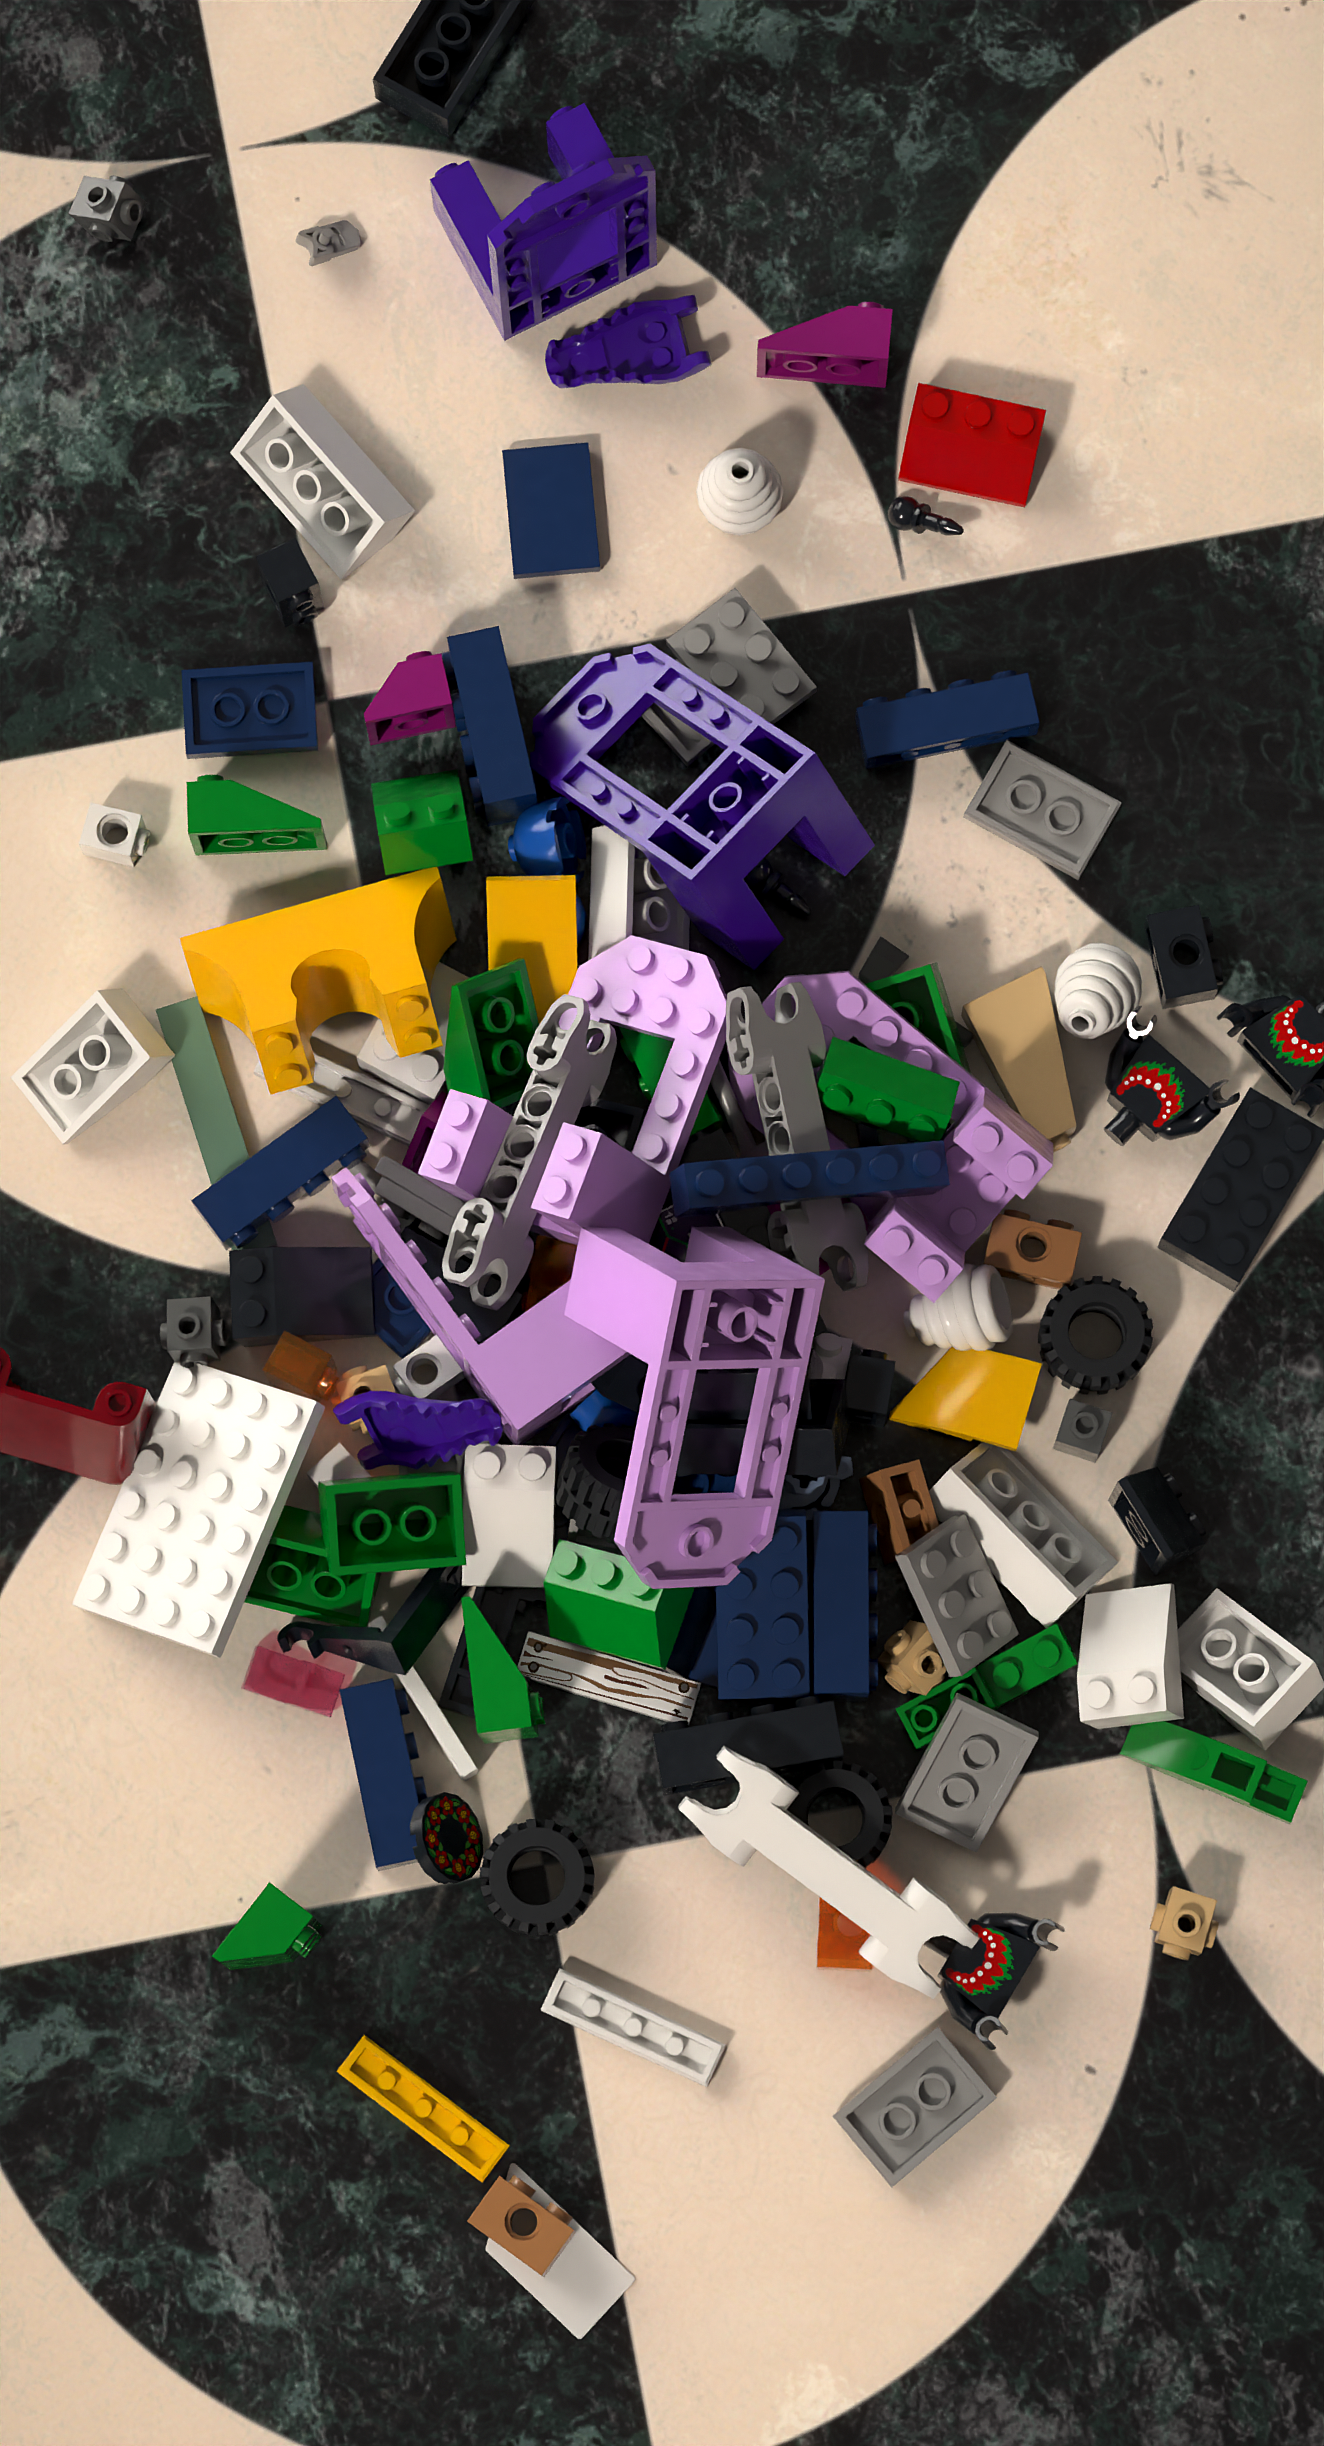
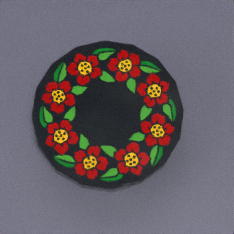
(447, 1838)

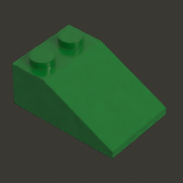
(240, 820)
(421, 822)
(490, 1034)
(501, 1695)

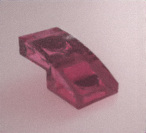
(293, 1681)

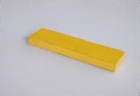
(423, 2108)

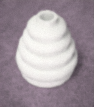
(735, 503)
(1096, 990)
(968, 1313)

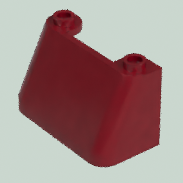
(71, 1438)

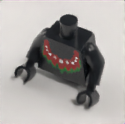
(1285, 1042)
(1156, 1090)
(983, 1978)

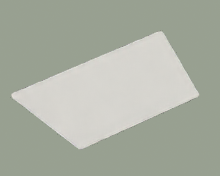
(582, 2279)

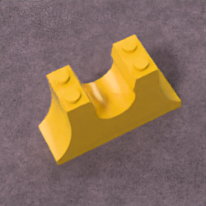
(327, 958)

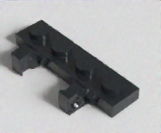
(499, 1609)

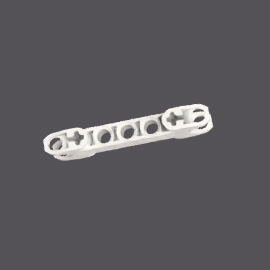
(763, 1823)

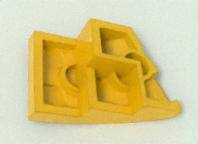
(973, 1397)

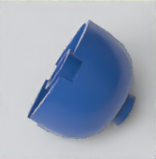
(548, 839)

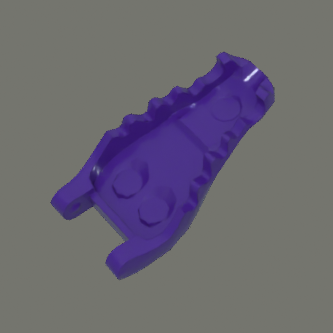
(632, 346)
(418, 1429)

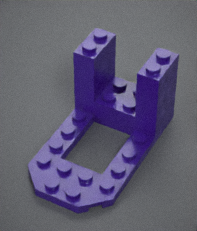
(563, 238)
(725, 819)

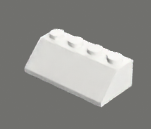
(321, 480)
(630, 897)
(1022, 1532)

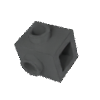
(107, 208)
(193, 1331)

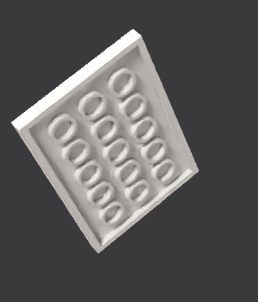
(199, 1507)

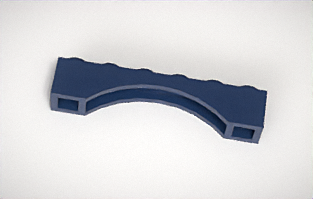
(807, 1176)

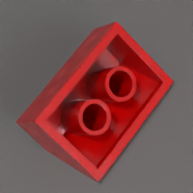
(971, 445)

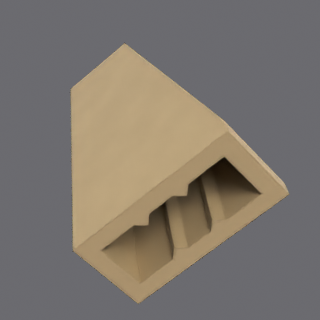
(1024, 1053)

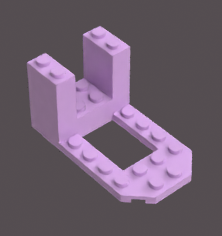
(987, 1147)
(588, 1174)
(717, 1310)
(526, 1369)

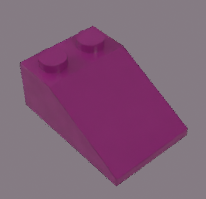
(834, 348)

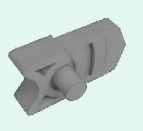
(329, 241)

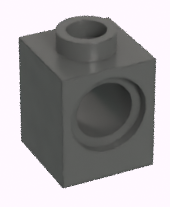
(1082, 1430)

